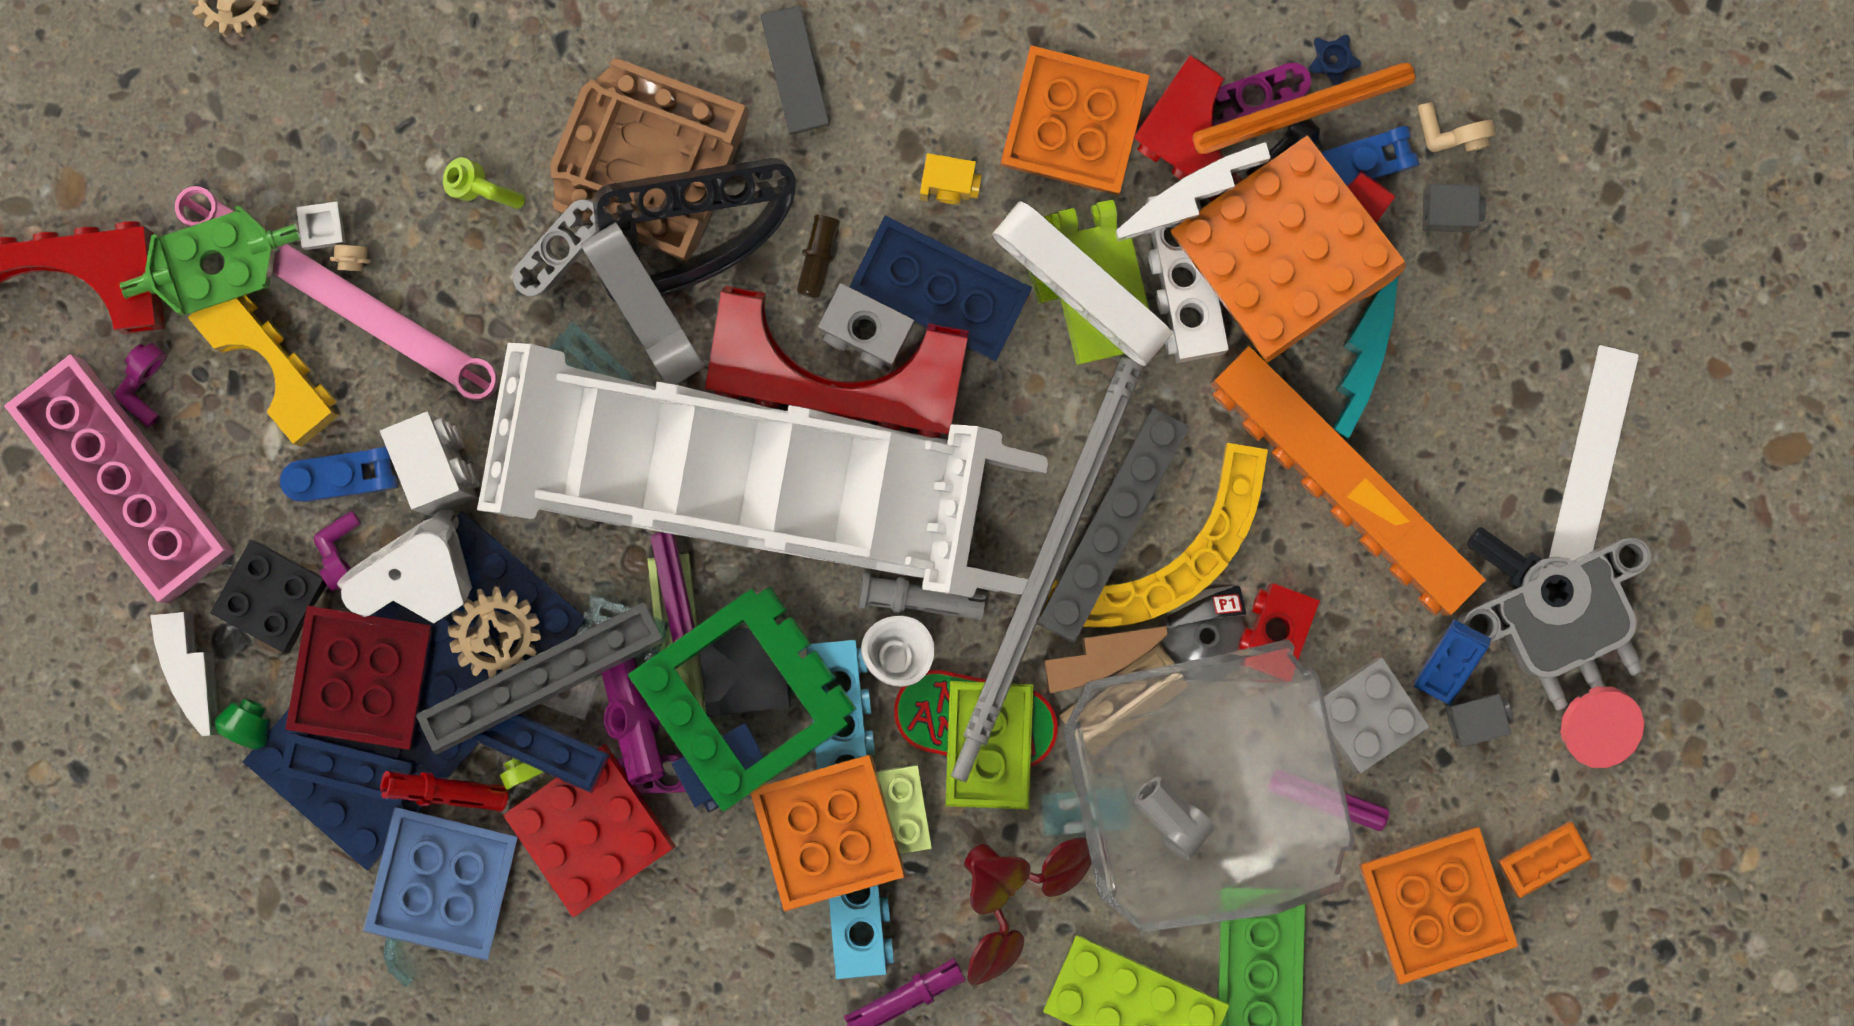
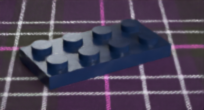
(940, 287)

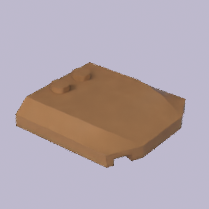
(641, 128)

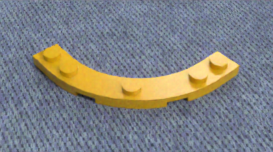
(1202, 560)

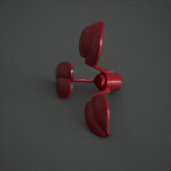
(997, 880)

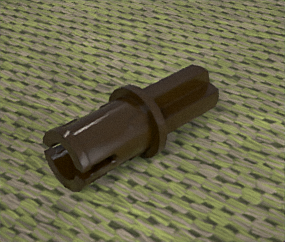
(817, 256)

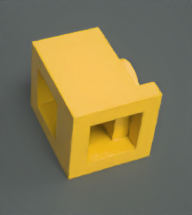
(949, 179)

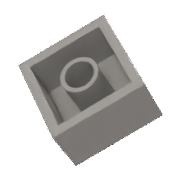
(1371, 715)

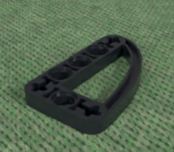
(715, 198)

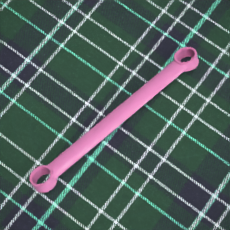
(360, 307)

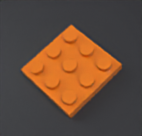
(1074, 120)
(828, 833)
(1438, 905)

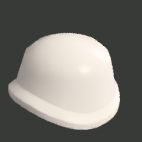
(898, 650)

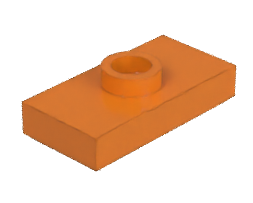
(1544, 859)

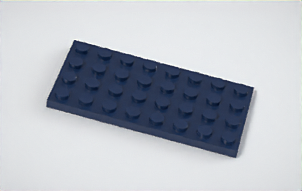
(362, 822)

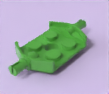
(177, 261)

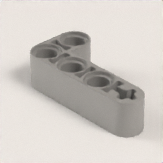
(642, 304)

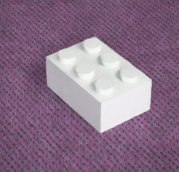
(430, 463)

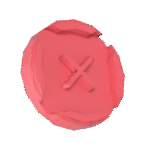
(1602, 727)

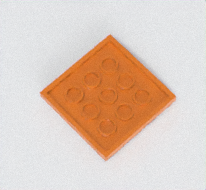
(1288, 249)

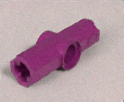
(633, 725)

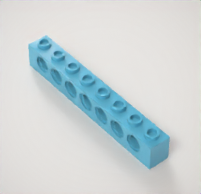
(851, 957)

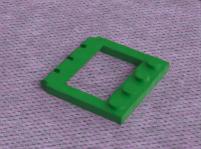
(696, 733)

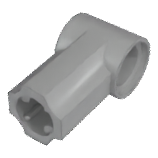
(1181, 824)

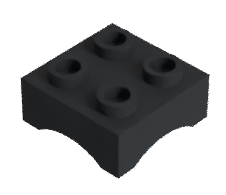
(268, 596)
(741, 676)

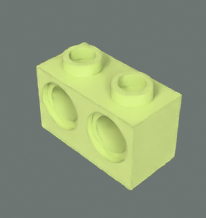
(906, 807)

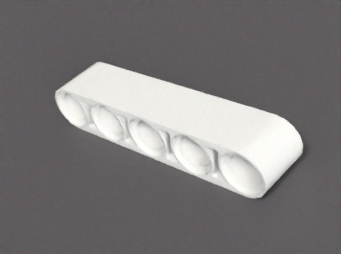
(1082, 283)

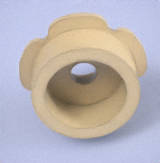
(350, 257)

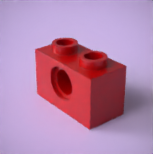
(1287, 605)

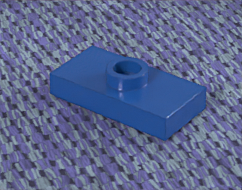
(1452, 662)

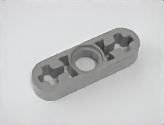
(531, 261)

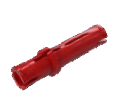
(430, 789)

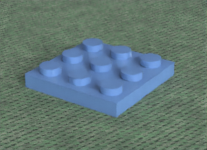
(440, 884)

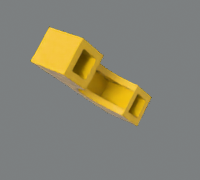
(297, 404)

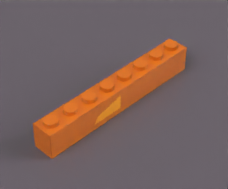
(1347, 482)

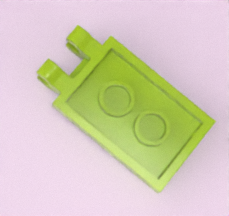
(1114, 258)

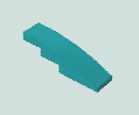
(1369, 343)

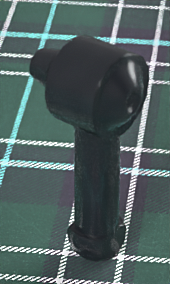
(1293, 134)

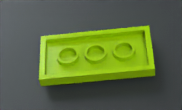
(1114, 990)

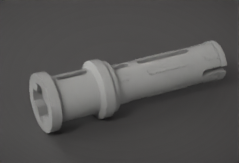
(900, 595)

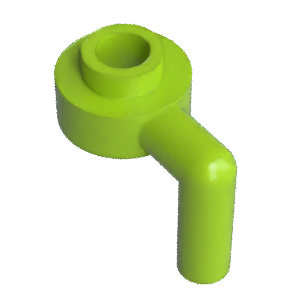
(466, 180)

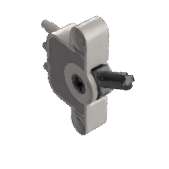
(1565, 631)

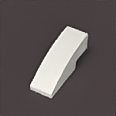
(186, 671)

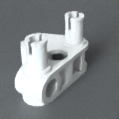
(416, 570)

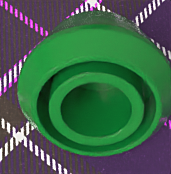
(244, 724)

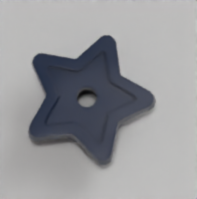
(1337, 48)

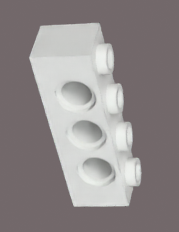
(1186, 342)

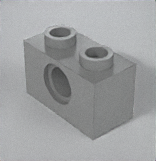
(850, 307)

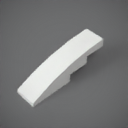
(1180, 200)

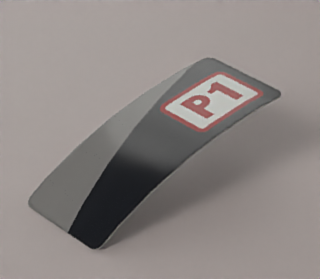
(1209, 605)

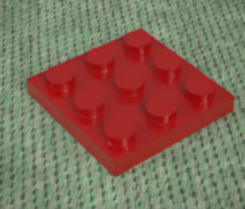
(587, 839)

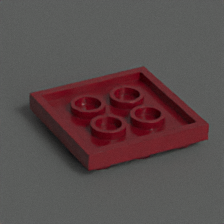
(359, 677)

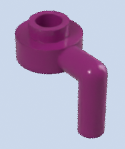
(142, 365)
(333, 561)

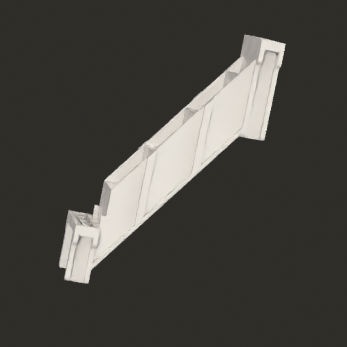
(740, 472)

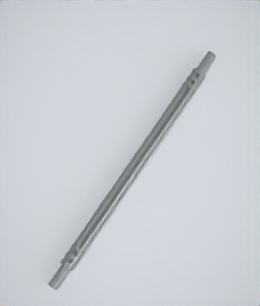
(1047, 565)

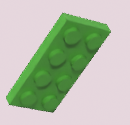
(1262, 969)

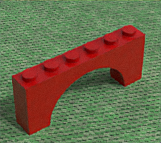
(1189, 108)
(100, 261)
(753, 365)

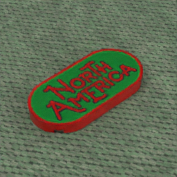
(923, 715)

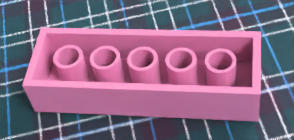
(119, 479)

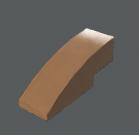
(1101, 658)

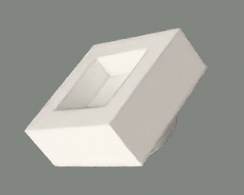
(321, 225)

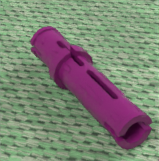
(910, 995)

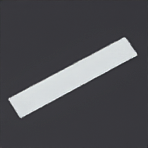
(1594, 453)

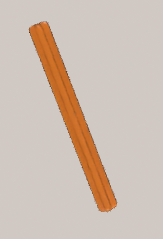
(1303, 108)

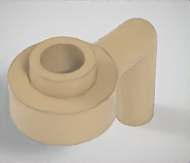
(1473, 136)

